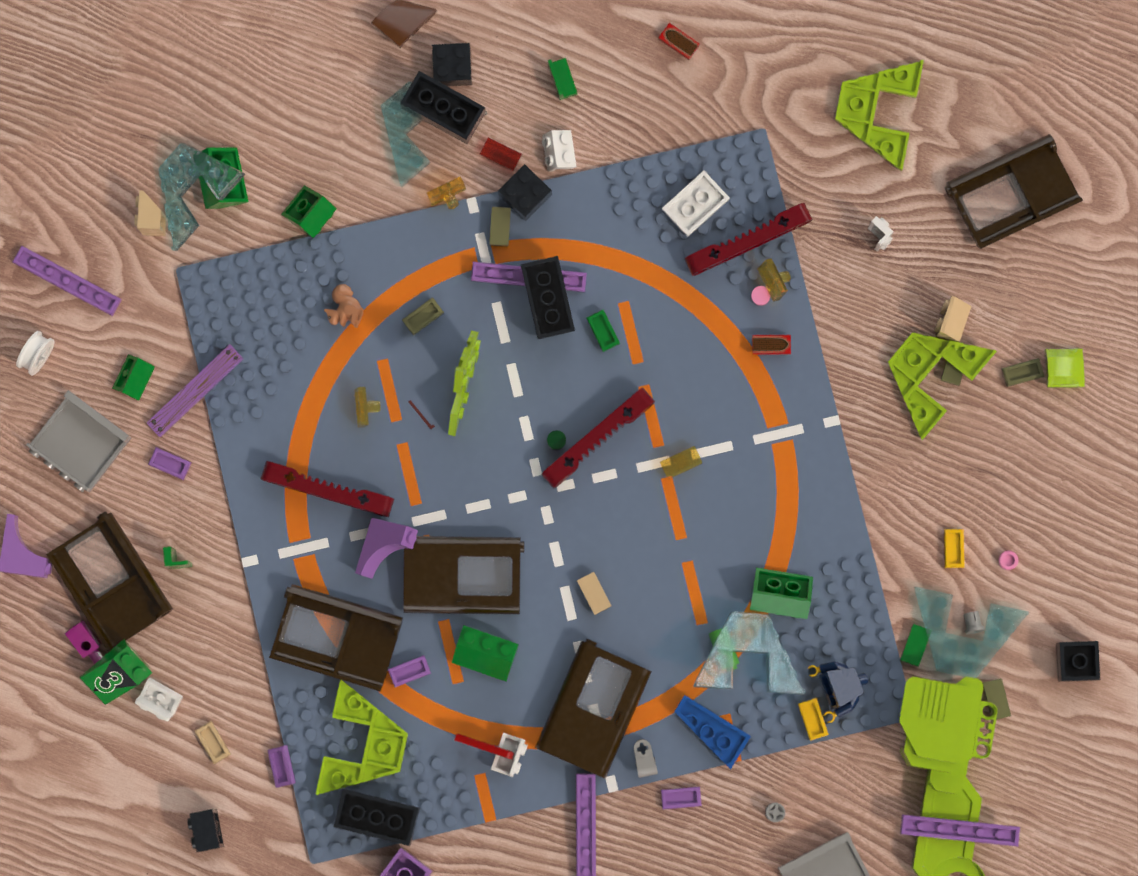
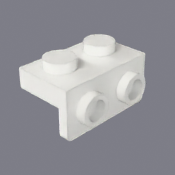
(559, 150)
(880, 229)
(159, 700)
(505, 765)

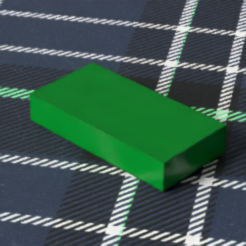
(603, 330)
(915, 645)

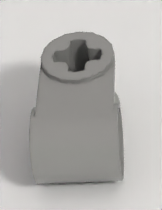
(645, 762)

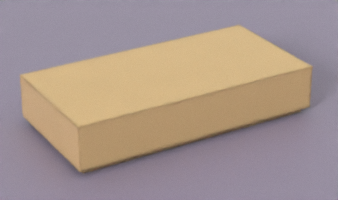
(594, 593)
(212, 742)

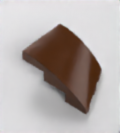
(402, 20)

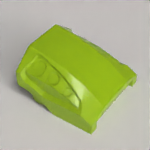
(1065, 368)

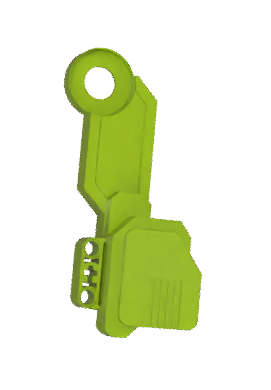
(942, 737)

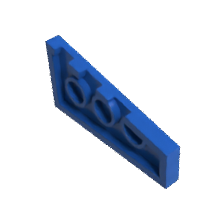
(713, 730)

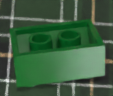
(238, 194)
(781, 593)
(485, 653)

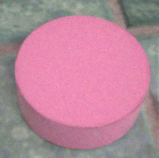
(760, 296)
(1008, 560)

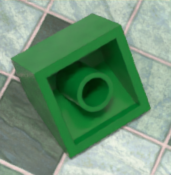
(309, 211)

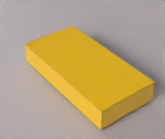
(954, 548)
(813, 719)

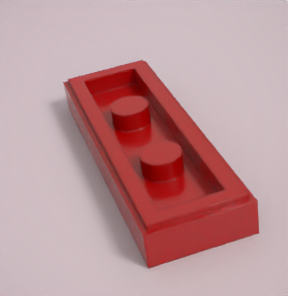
(484, 746)

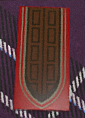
(679, 41)
(771, 344)

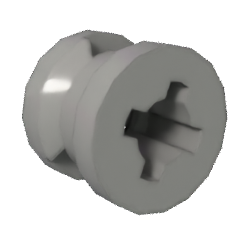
(775, 812)

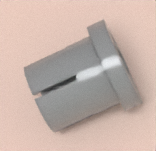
(973, 623)

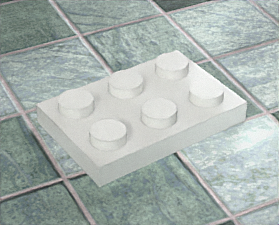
(695, 203)

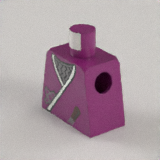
(81, 633)

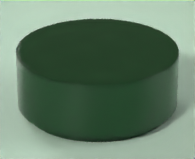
(556, 440)

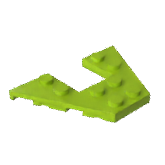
(858, 106)
(916, 360)
(462, 376)
(383, 746)

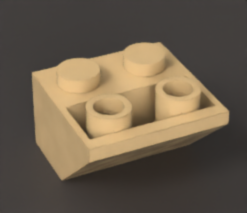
(150, 218)
(954, 319)

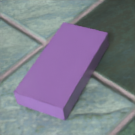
(169, 463)
(409, 671)
(281, 766)
(681, 797)

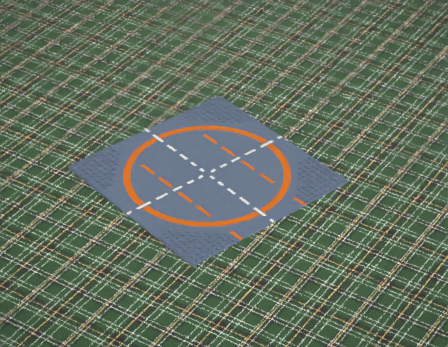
(664, 550)

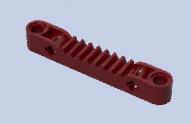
(795, 216)
(637, 403)
(277, 474)

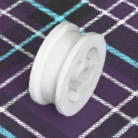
(35, 353)

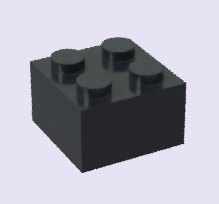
(452, 64)
(525, 192)
(1078, 661)
(206, 830)

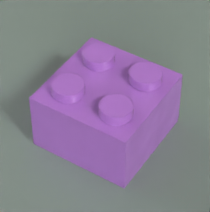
(406, 865)

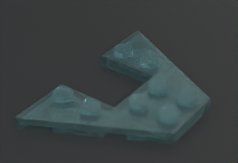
(398, 122)
(179, 174)
(752, 635)
(961, 654)

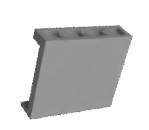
(79, 442)
(832, 858)

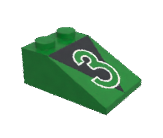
(116, 673)

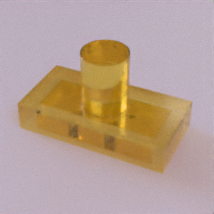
(447, 192)
(773, 279)
(364, 407)
(681, 462)

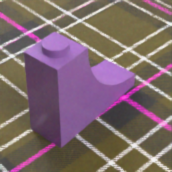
(380, 541)
(17, 557)

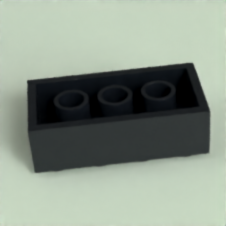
(443, 107)
(547, 297)
(376, 817)

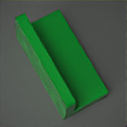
(562, 78)
(133, 377)
(170, 559)

